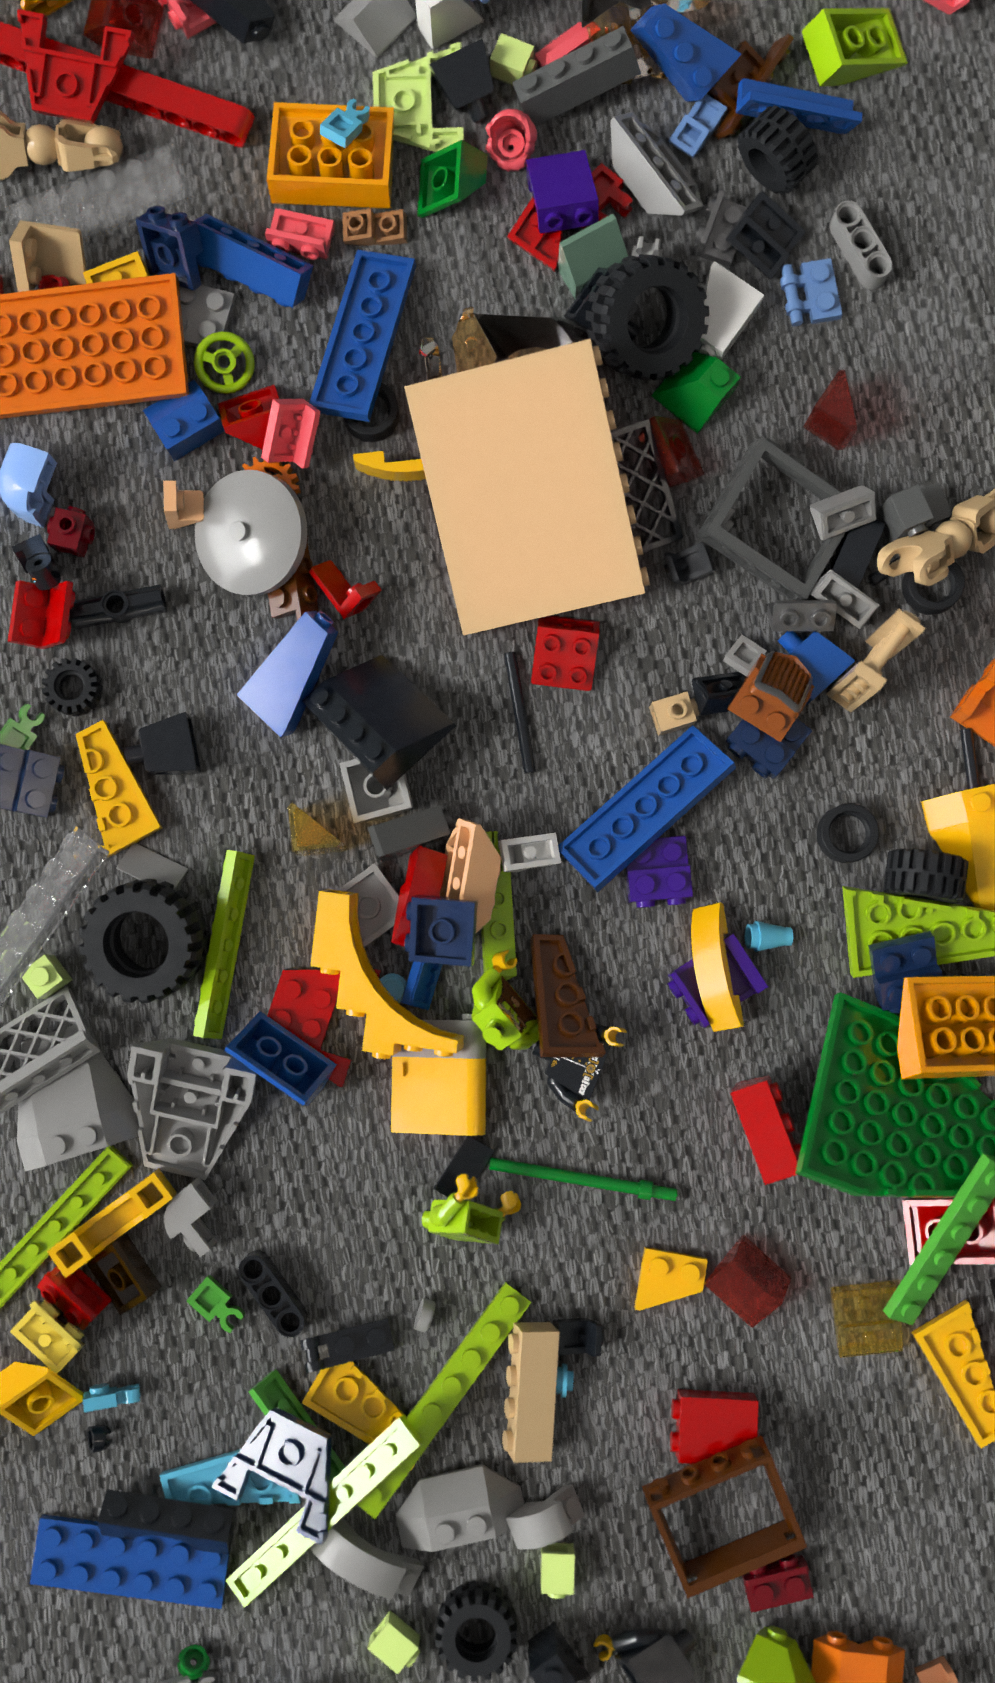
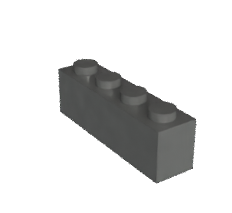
(577, 77)

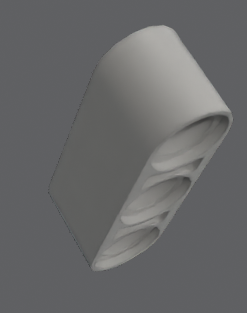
(860, 232)

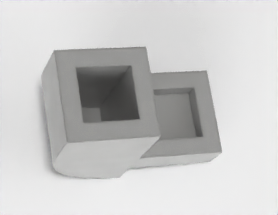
(184, 1216)
(545, 1521)

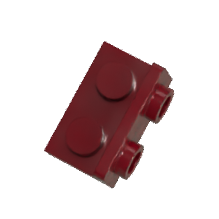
(778, 1583)

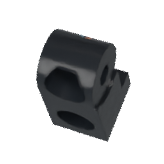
(38, 562)

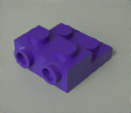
(660, 874)

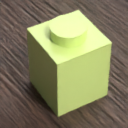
(511, 59)
(46, 976)
(557, 1570)
(394, 1643)

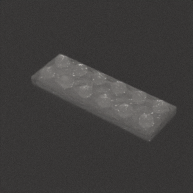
(110, 196)
(46, 906)

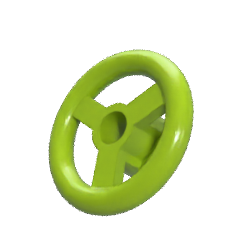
(240, 346)

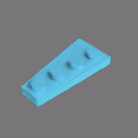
(195, 1482)

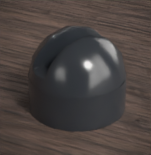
(97, 1438)

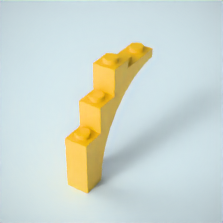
(360, 991)

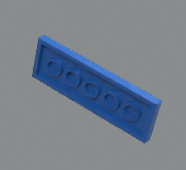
(363, 335)
(645, 808)
(157, 1568)

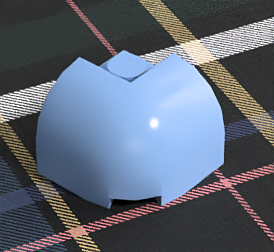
(25, 482)

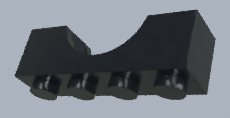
(139, 1515)

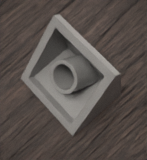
(376, 22)
(369, 798)

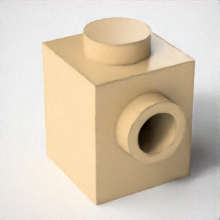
(674, 713)

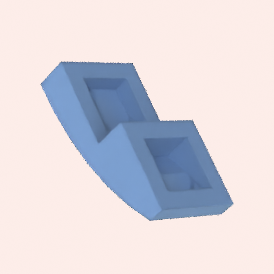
(698, 125)

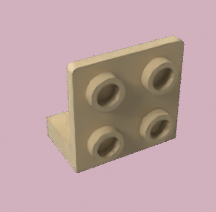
(46, 250)

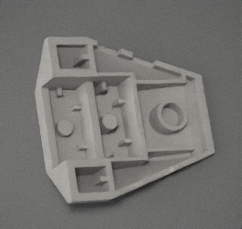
(187, 1103)
(74, 1112)

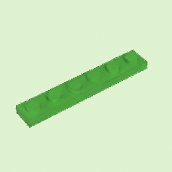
(944, 1243)

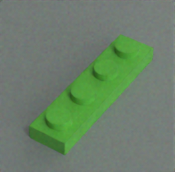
(274, 1392)

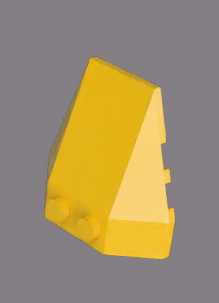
(966, 827)

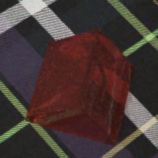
(834, 414)
(675, 451)
(749, 1282)

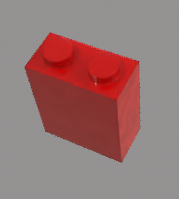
(711, 1422)

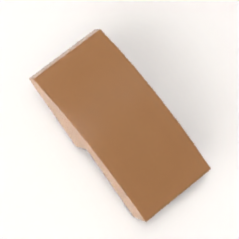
(367, 228)

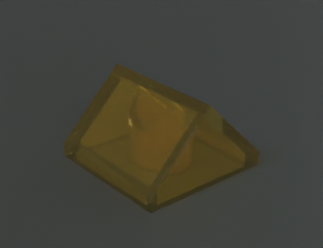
(309, 836)

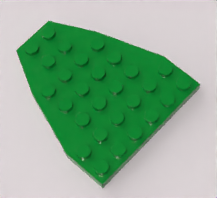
(887, 1132)

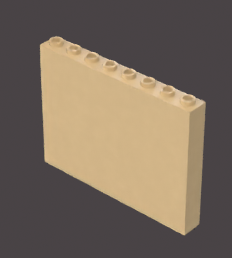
(527, 487)

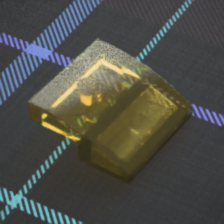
(861, 1322)

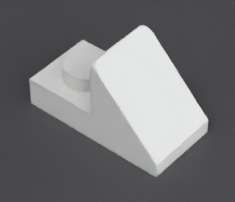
(529, 852)

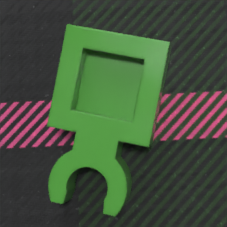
(18, 733)
(212, 1300)

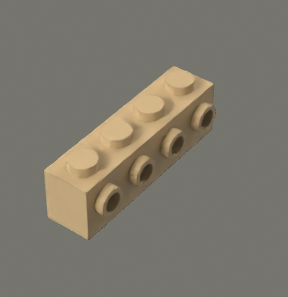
(532, 1392)

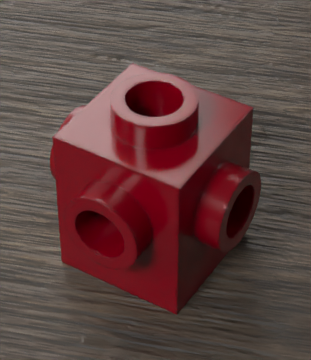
(70, 531)

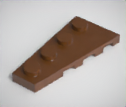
(561, 1008)

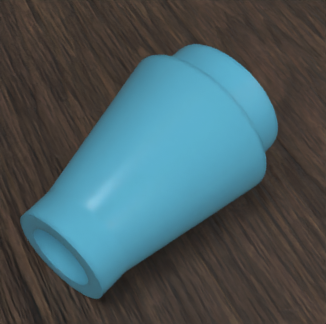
(766, 936)

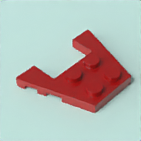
(66, 82)
(305, 1008)

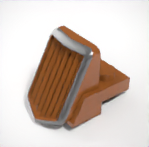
(773, 693)

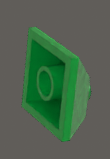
(450, 176)
(697, 390)

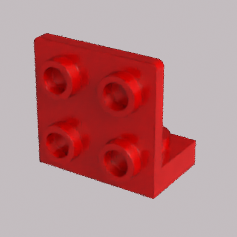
(41, 616)
(565, 652)

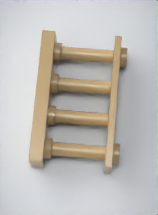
(865, 677)

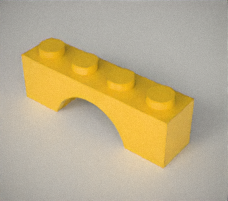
(111, 1222)

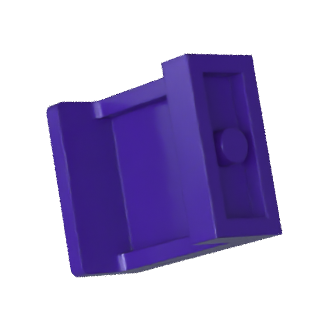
(563, 191)
(743, 974)

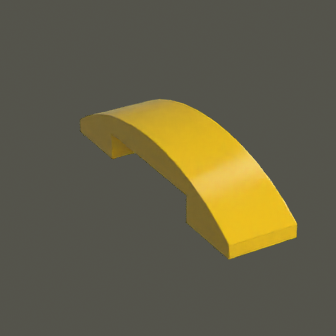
(375, 465)
(712, 968)

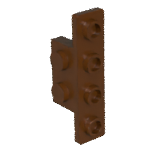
(748, 66)
(297, 594)

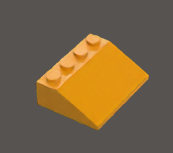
(316, 171)
(947, 1027)

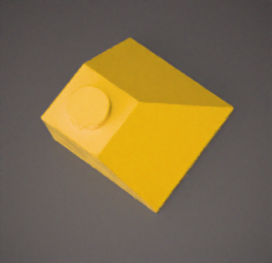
(35, 1396)

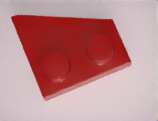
(539, 245)

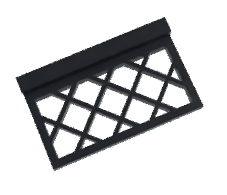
(659, 474)

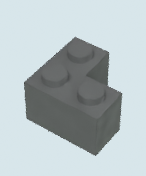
(914, 511)

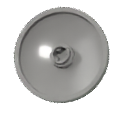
(251, 533)

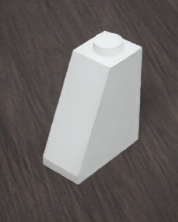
(445, 19)
(730, 310)

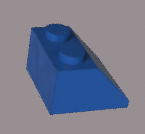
(184, 421)

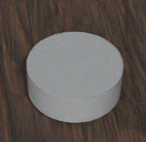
(424, 1315)

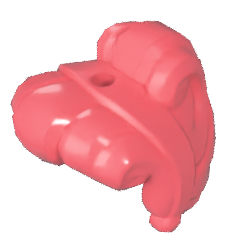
(509, 129)

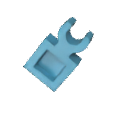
(344, 126)
(103, 1396)

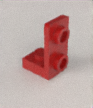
(345, 598)

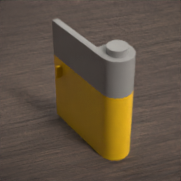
(439, 1091)

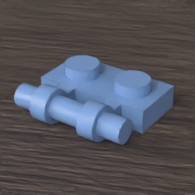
(819, 288)

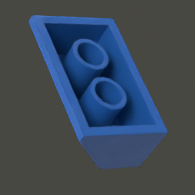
(282, 1058)

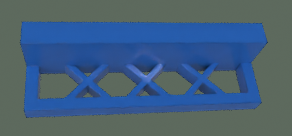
(811, 108)

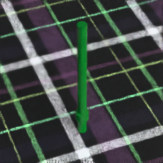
(643, 1189)

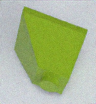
(774, 1660)

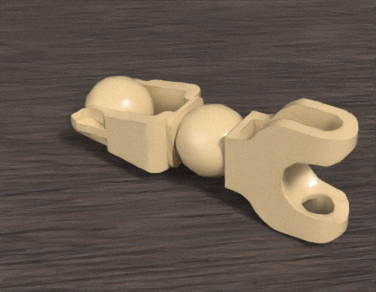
(73, 143)
(934, 551)

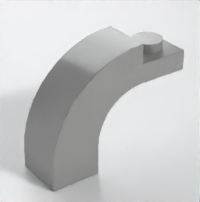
(365, 1564)

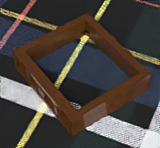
(738, 1556)

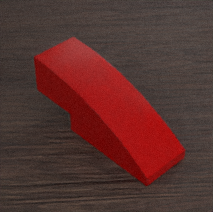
(423, 877)

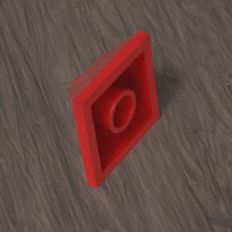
(248, 415)

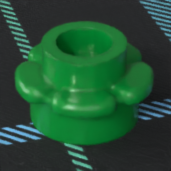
(189, 1653)

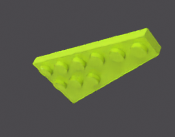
(877, 917)

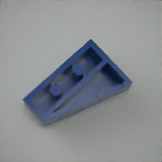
(683, 51)

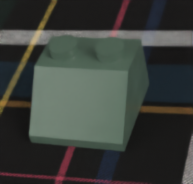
(588, 250)

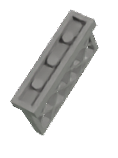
(58, 1060)

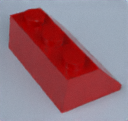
(767, 1127)

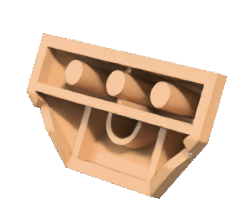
(471, 868)

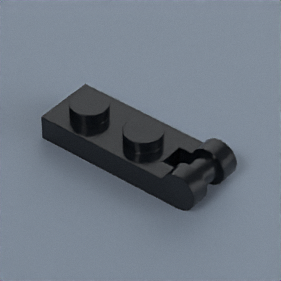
(348, 1345)

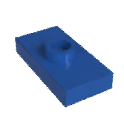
(421, 984)

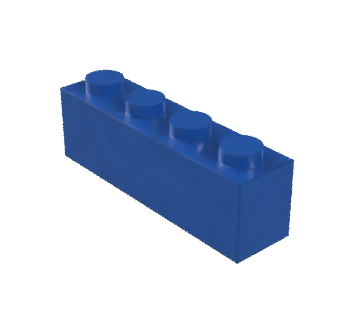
(252, 262)

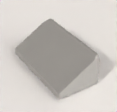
(844, 511)
(850, 601)
(146, 864)

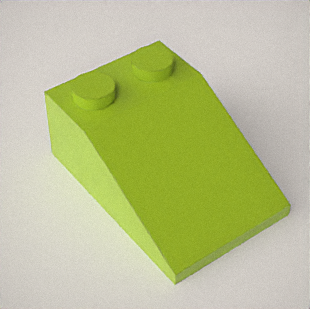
(852, 44)

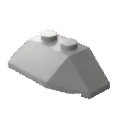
(651, 169)
(457, 1509)

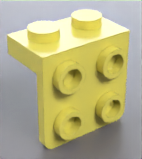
(48, 1336)

